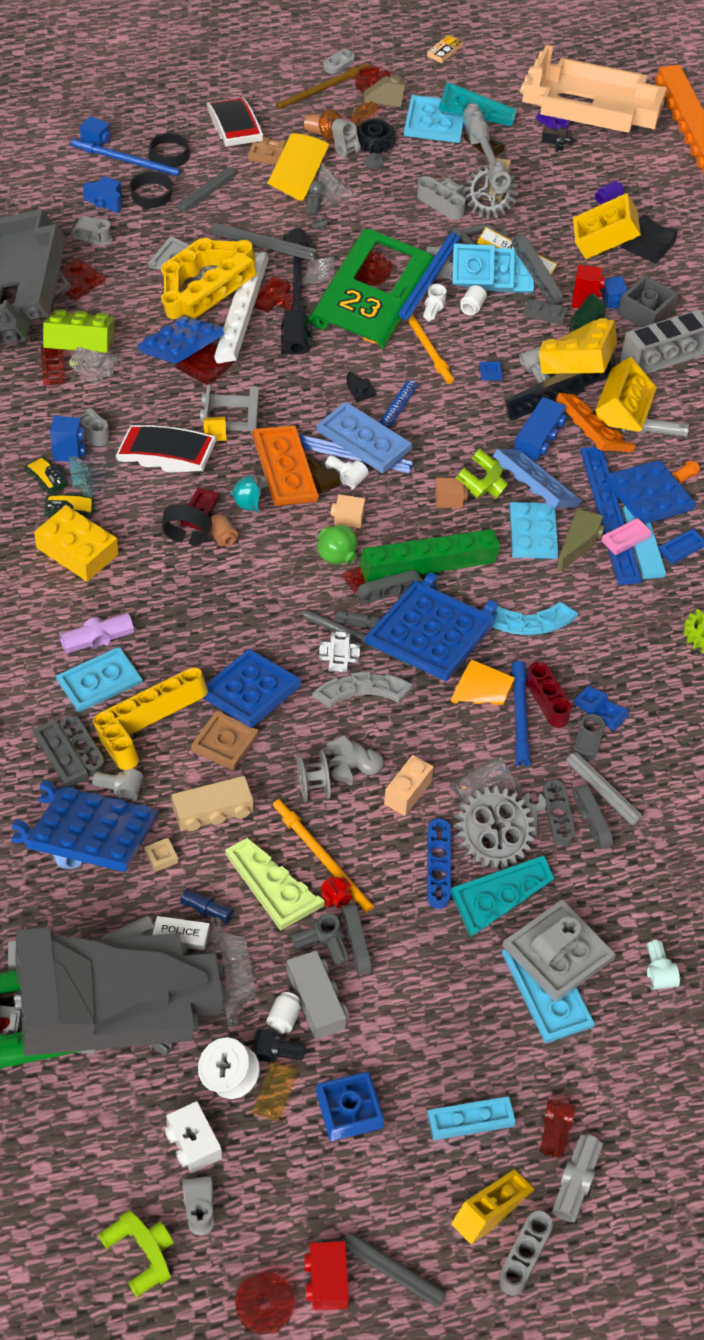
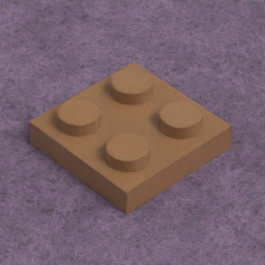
(224, 740)

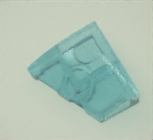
(80, 476)

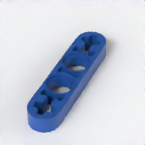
(438, 863)

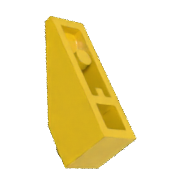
(491, 1206)

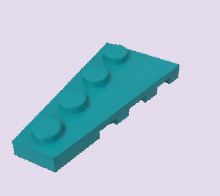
(457, 98)
(494, 895)

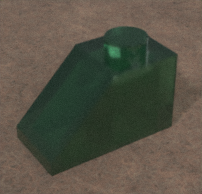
(590, 310)

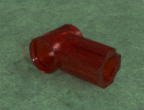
(557, 1123)

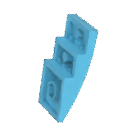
(490, 268)

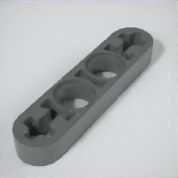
(537, 269)

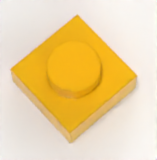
(215, 427)

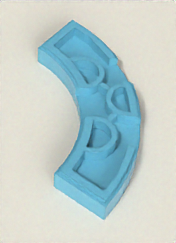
(540, 623)

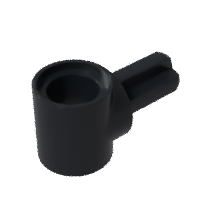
(269, 1047)

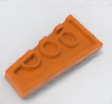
(593, 427)

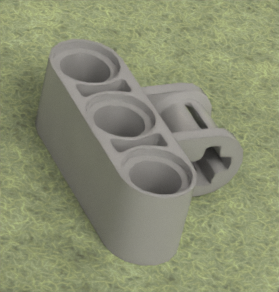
(444, 196)

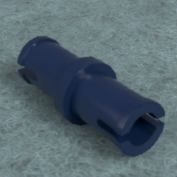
(206, 906)

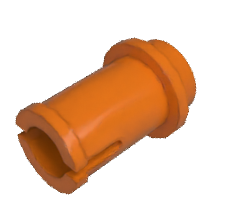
(690, 469)

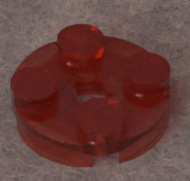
(369, 73)
(381, 270)
(271, 1319)

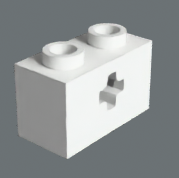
(192, 1122)

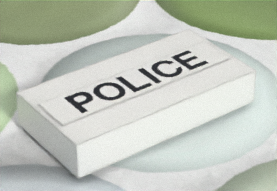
(192, 933)

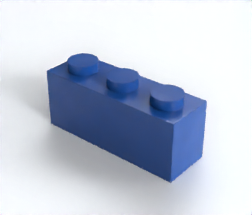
(541, 428)

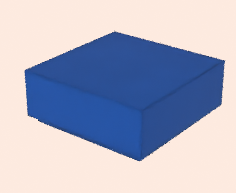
(490, 370)

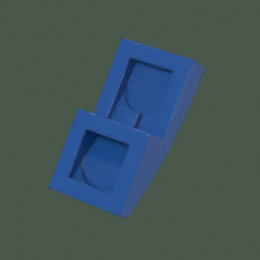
(597, 703)

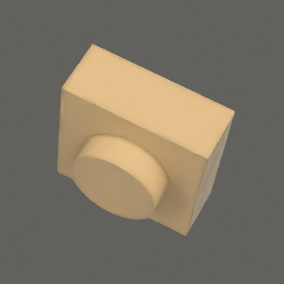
(161, 854)

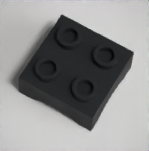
(653, 240)

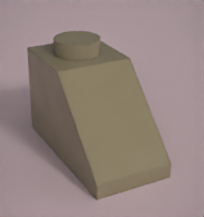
(386, 91)

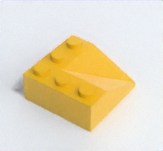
(580, 351)

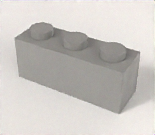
(317, 994)

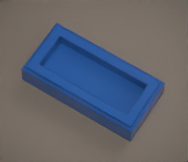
(682, 546)

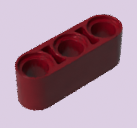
(548, 694)

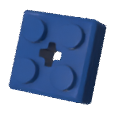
(361, 1095)

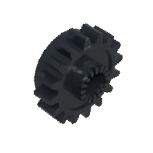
(376, 135)

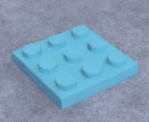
(428, 122)

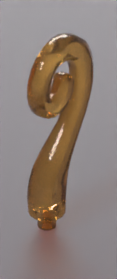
(362, 111)

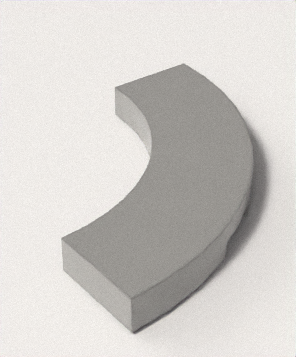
(362, 684)

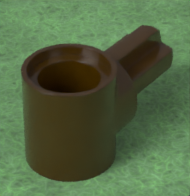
(323, 477)

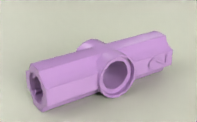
(96, 633)

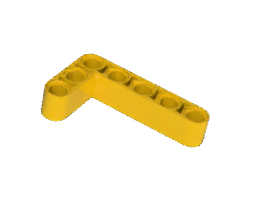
(143, 709)

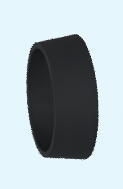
(173, 161)
(151, 178)
(187, 514)

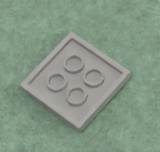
(574, 968)

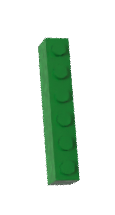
(430, 555)

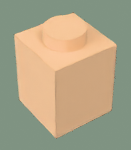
(348, 511)

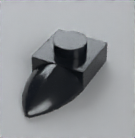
(359, 387)

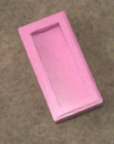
(626, 536)

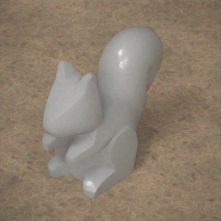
(350, 755)

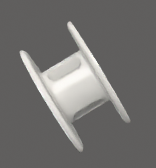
(226, 1054)

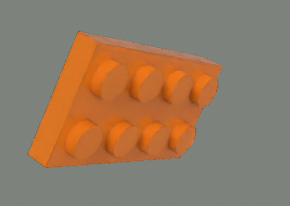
(285, 465)

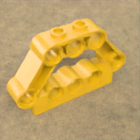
(234, 269)

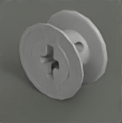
(322, 775)

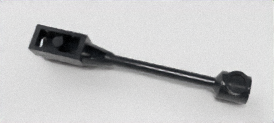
(295, 324)

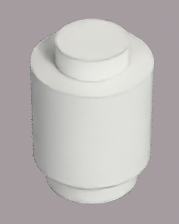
(473, 300)
(284, 1013)

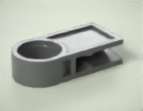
(588, 741)

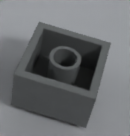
(647, 302)

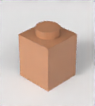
(449, 493)

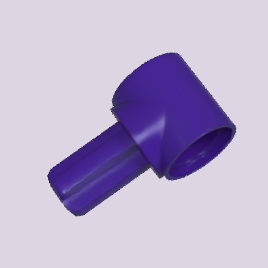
(553, 122)

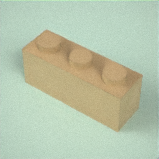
(212, 804)

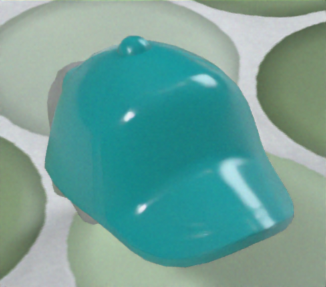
(247, 492)

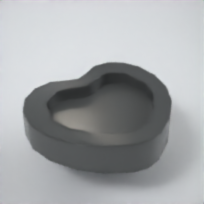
(373, 161)
(320, 223)

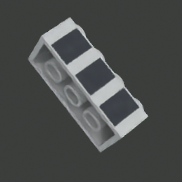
(666, 342)

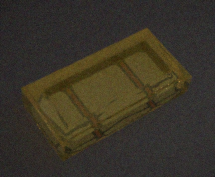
(274, 1092)

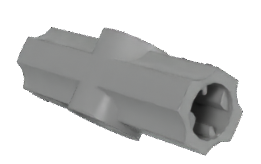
(577, 1178)

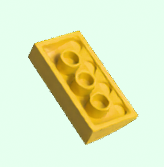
(298, 165)

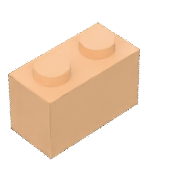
(408, 785)

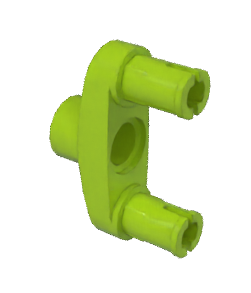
(492, 481)
(152, 1242)

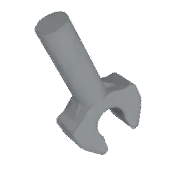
(535, 810)

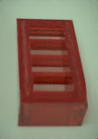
(50, 353)

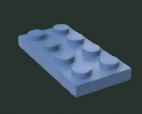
(364, 437)
(538, 479)

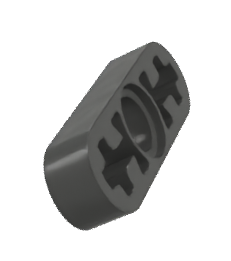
(376, 589)
(82, 736)
(561, 803)
(589, 809)
(355, 933)

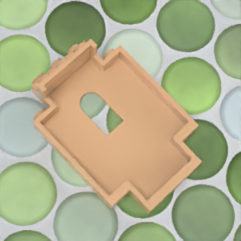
(618, 95)

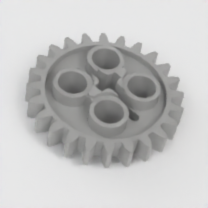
(472, 831)

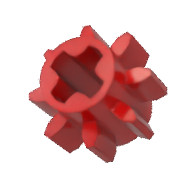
(336, 891)

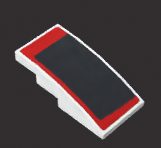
(235, 121)
(166, 448)

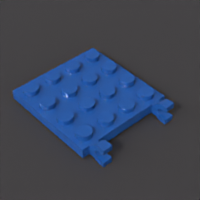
(431, 629)
(87, 827)

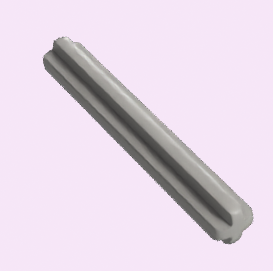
(603, 788)

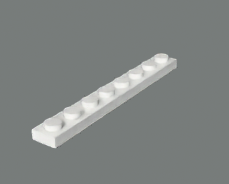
(240, 314)

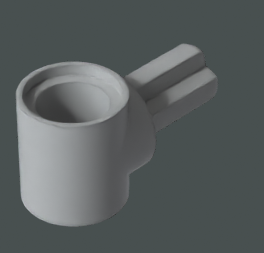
(531, 361)
(125, 783)

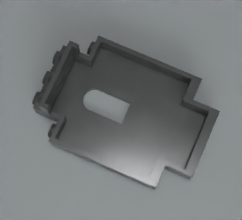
(31, 259)

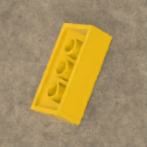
(626, 397)

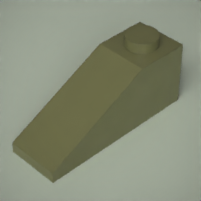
(581, 537)

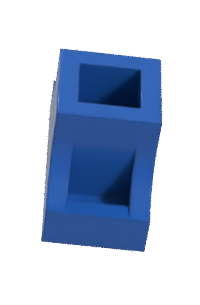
(104, 193)

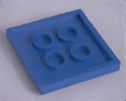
(180, 339)
(650, 492)
(251, 688)

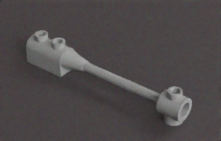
(478, 132)

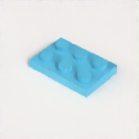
(533, 530)

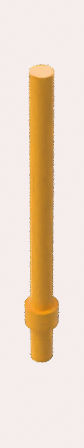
(439, 364)
(292, 821)

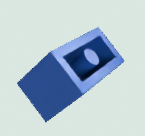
(67, 438)

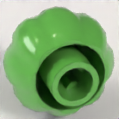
(337, 544)

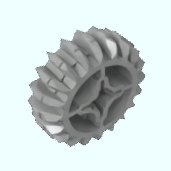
(484, 194)

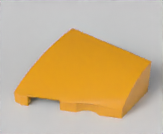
(483, 685)

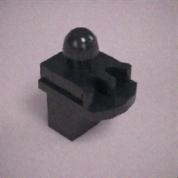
(557, 137)

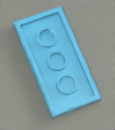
(551, 1018)

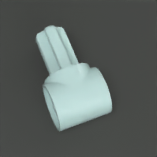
(661, 970)

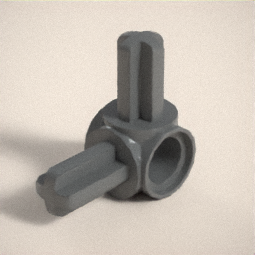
(332, 939)

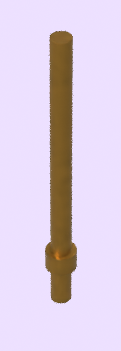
(351, 72)

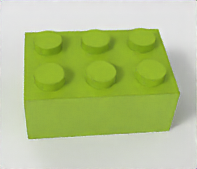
(78, 329)

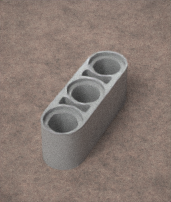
(528, 1240)

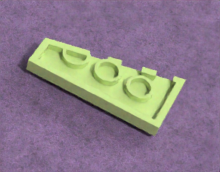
(272, 885)

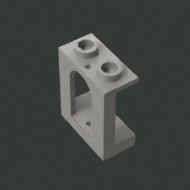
(252, 402)

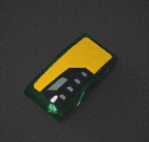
(46, 474)
(79, 503)

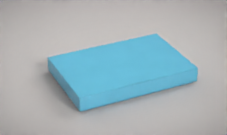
(99, 679)

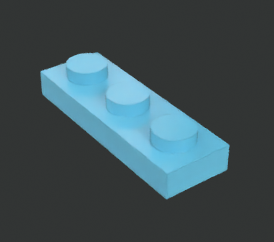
(471, 1118)

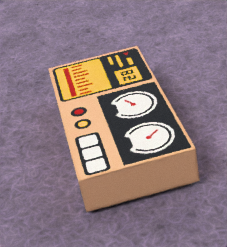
(445, 48)

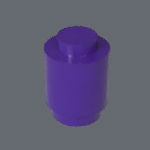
(609, 192)

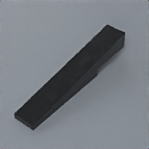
(567, 383)

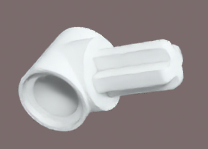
(435, 301)
(349, 472)

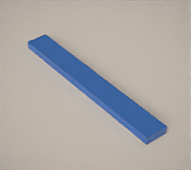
(608, 506)

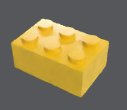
(606, 226)
(76, 543)

